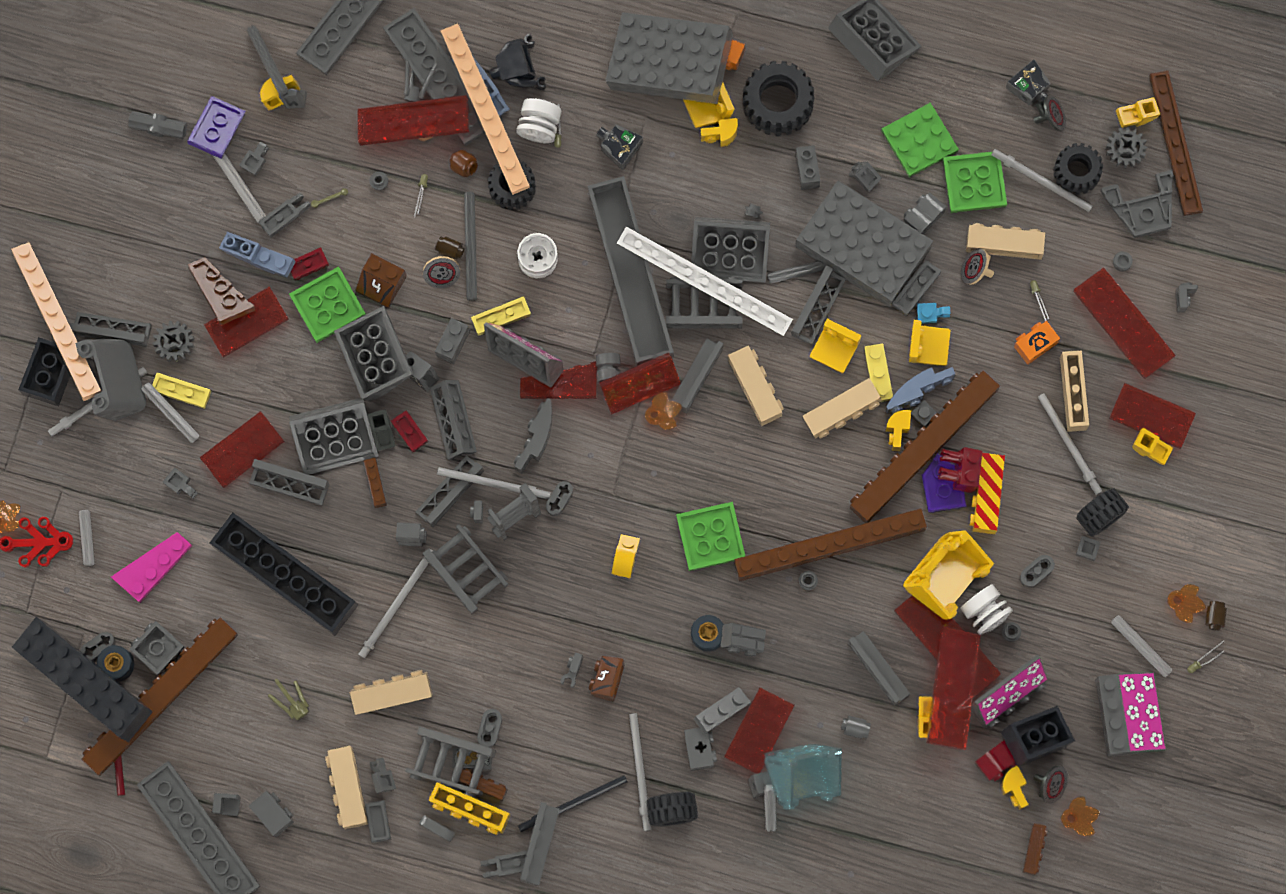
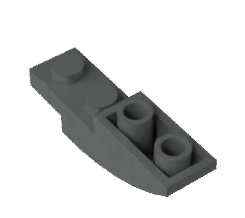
(540, 430)

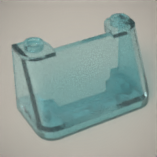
(804, 773)

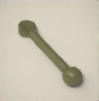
(315, 203)

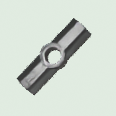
(157, 125)

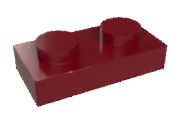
(309, 264)
(409, 431)

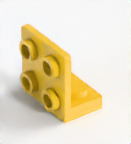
(710, 113)
(929, 345)
(835, 346)

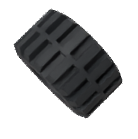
(1085, 156)
(506, 198)
(1102, 512)
(672, 809)

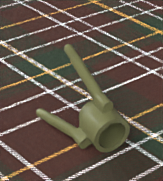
(298, 709)

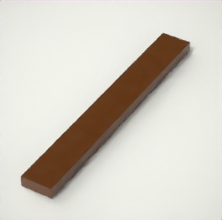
(1176, 143)

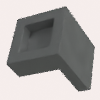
(226, 804)

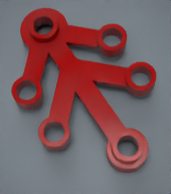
(39, 542)

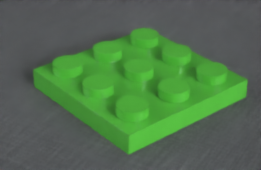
(919, 140)
(974, 182)
(327, 304)
(710, 536)

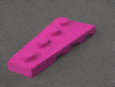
(149, 569)

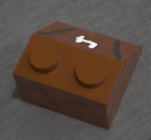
(380, 280)
(608, 678)

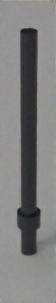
(579, 800)

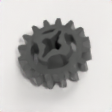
(1127, 155)
(177, 334)

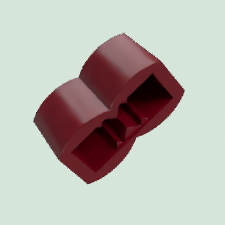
(996, 761)

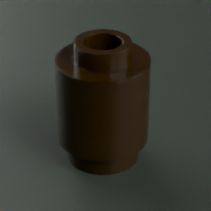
(449, 248)
(1216, 615)

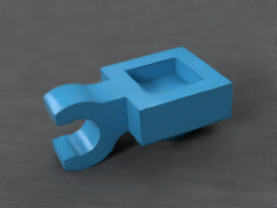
(929, 313)

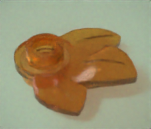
(666, 411)
(7, 516)
(1188, 604)
(1082, 815)

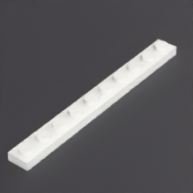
(704, 281)

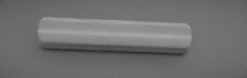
(86, 537)
(770, 808)

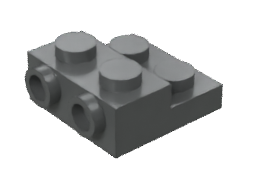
(156, 647)

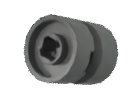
(607, 365)

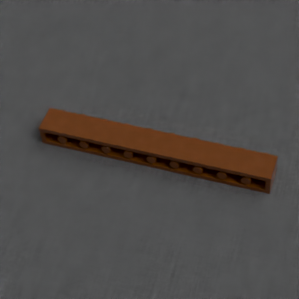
(924, 447)
(830, 545)
(164, 691)

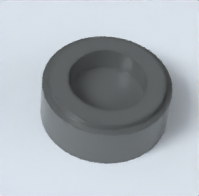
(1122, 261)

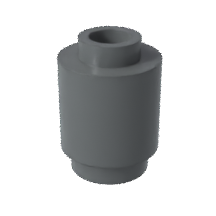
(855, 727)

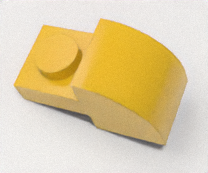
(269, 94)
(1138, 113)
(725, 132)
(898, 424)
(1149, 445)
(625, 556)
(924, 715)
(1011, 783)

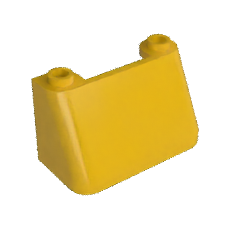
(948, 572)

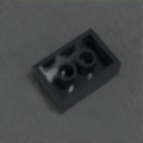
(45, 374)
(1037, 736)

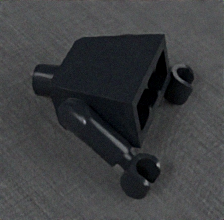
(516, 66)

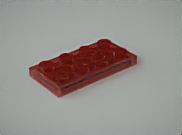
(250, 326)
(640, 383)
(1143, 410)
(240, 448)
(759, 731)

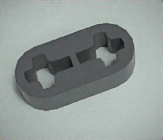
(562, 501)
(95, 642)
(436, 828)

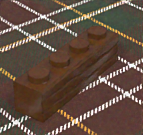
(375, 482)
(486, 786)
(1034, 849)

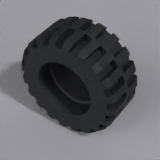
(785, 76)

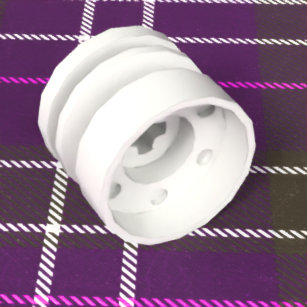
(539, 120)
(536, 245)
(986, 609)

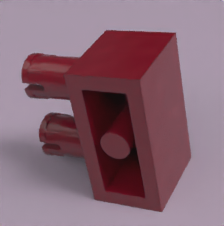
(967, 468)

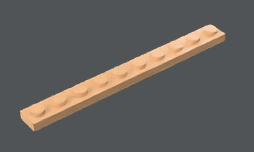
(485, 109)
(55, 321)

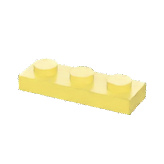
(502, 315)
(878, 370)
(181, 390)

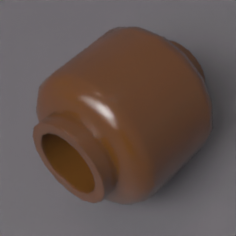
(463, 163)

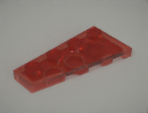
(573, 383)

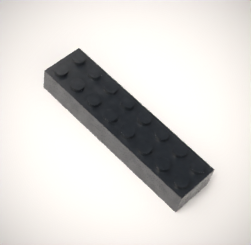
(283, 574)
(82, 679)

